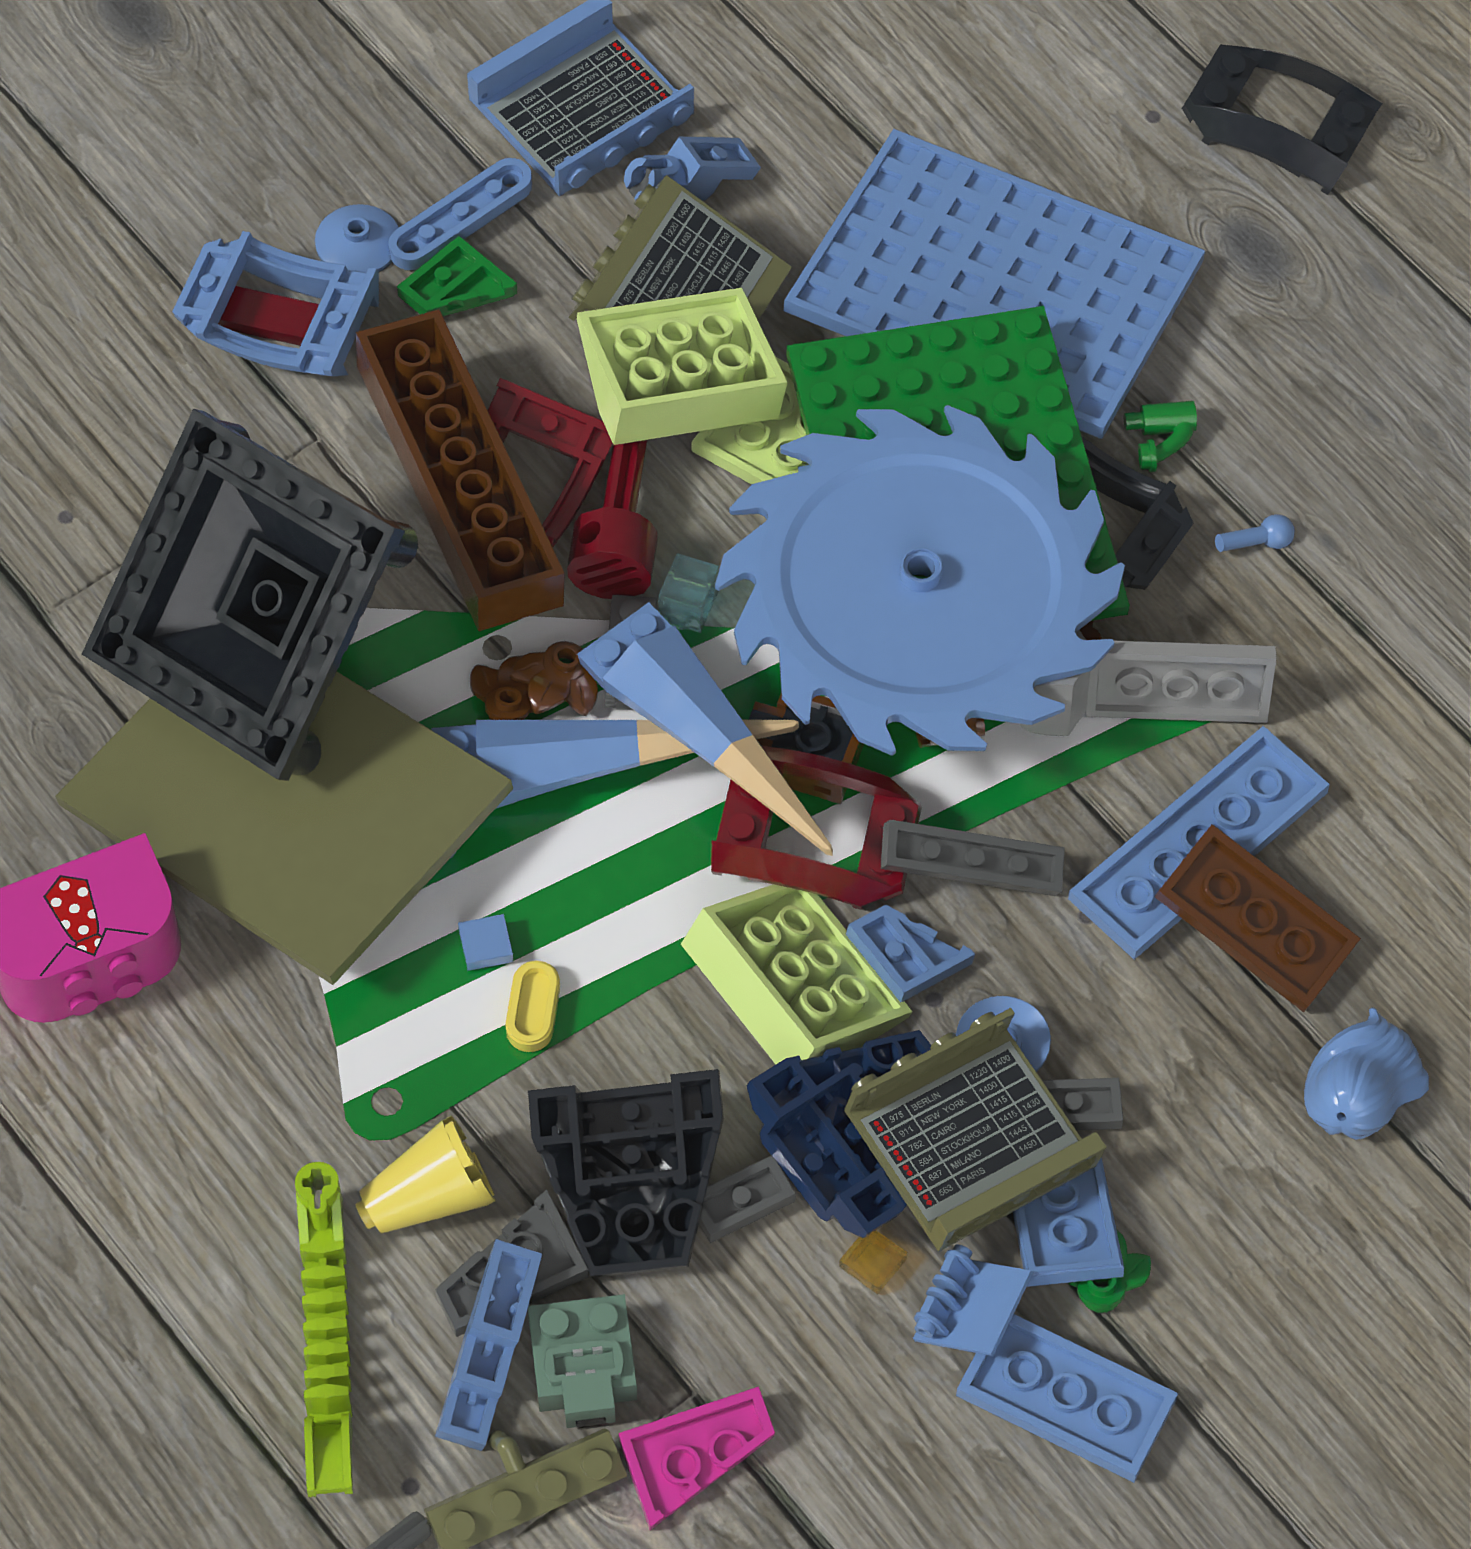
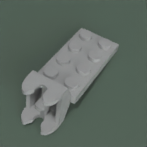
(1166, 684)

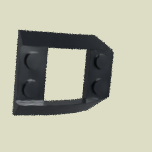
(1321, 157)
(1158, 529)

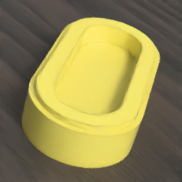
(532, 1006)

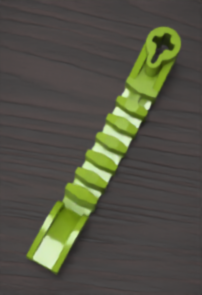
(326, 1332)

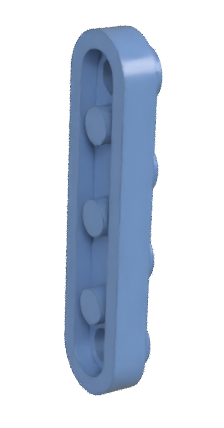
(460, 213)

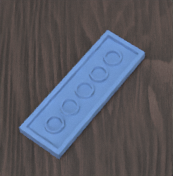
(1245, 796)

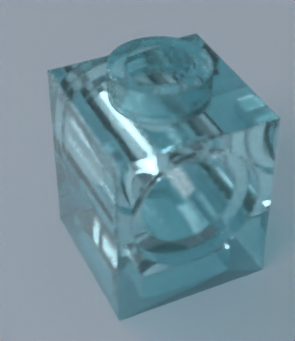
(688, 593)

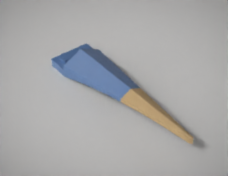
(663, 680)
(564, 752)

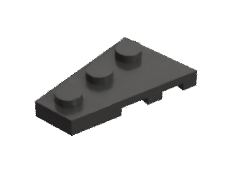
(537, 1230)

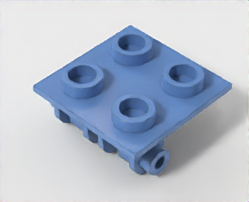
(970, 1303)

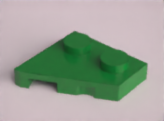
(455, 281)

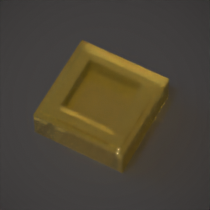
(873, 1260)

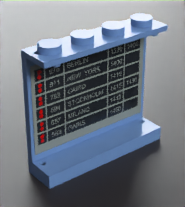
(577, 96)

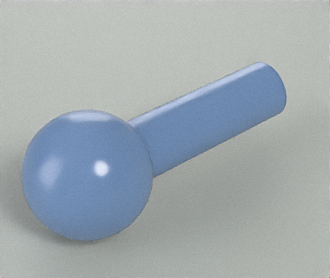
(1275, 532)

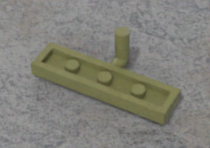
(524, 1489)

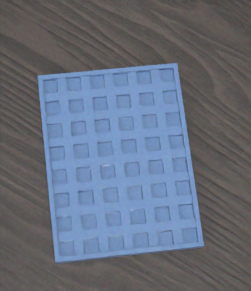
(960, 240)

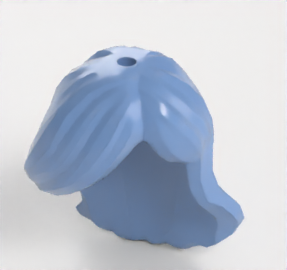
(1365, 1076)

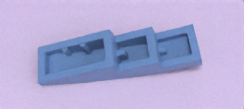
(488, 1345)

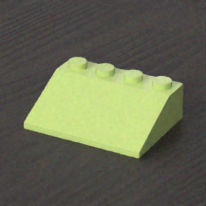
(680, 366)
(792, 973)

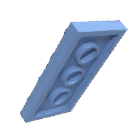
(1070, 1397)

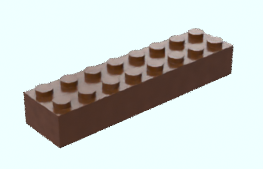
(460, 470)

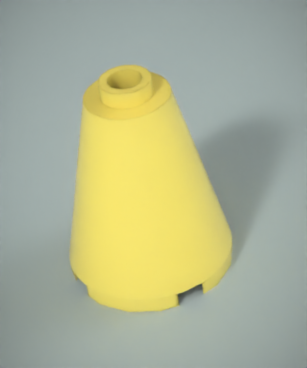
(426, 1182)

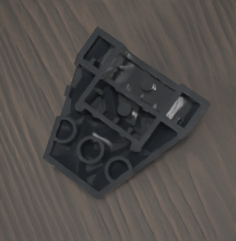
(631, 1167)

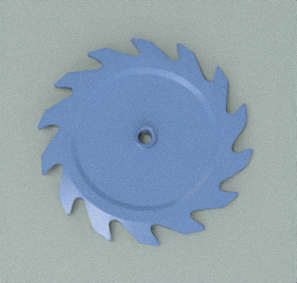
(906, 649)

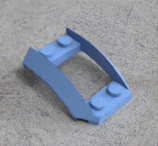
(332, 331)

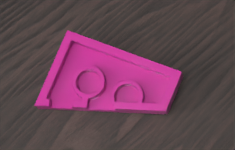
(692, 1449)

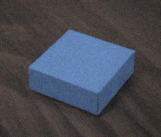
(485, 942)

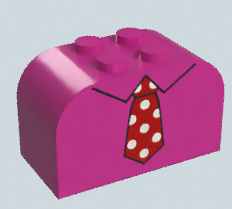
(86, 932)

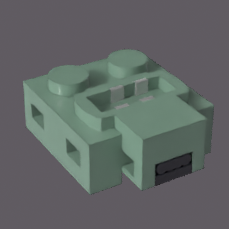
(583, 1358)

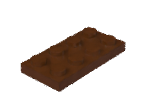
(1257, 918)

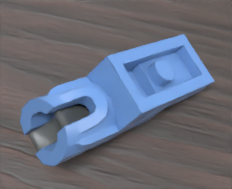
(694, 164)

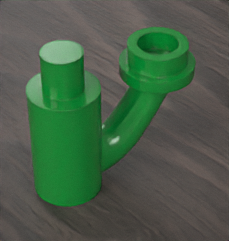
(1162, 418)

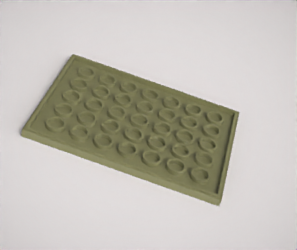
(303, 859)

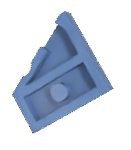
(905, 951)

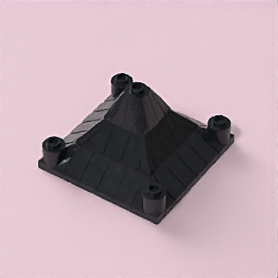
(244, 594)

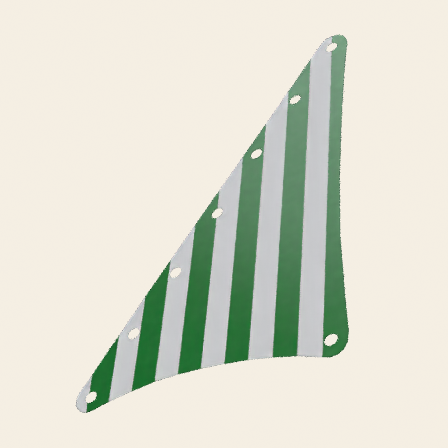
(610, 866)

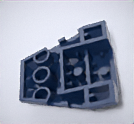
(817, 1141)

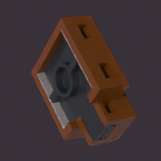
(823, 736)

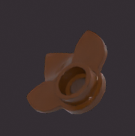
(555, 681)
(502, 695)

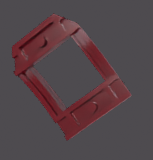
(561, 430)
(747, 824)

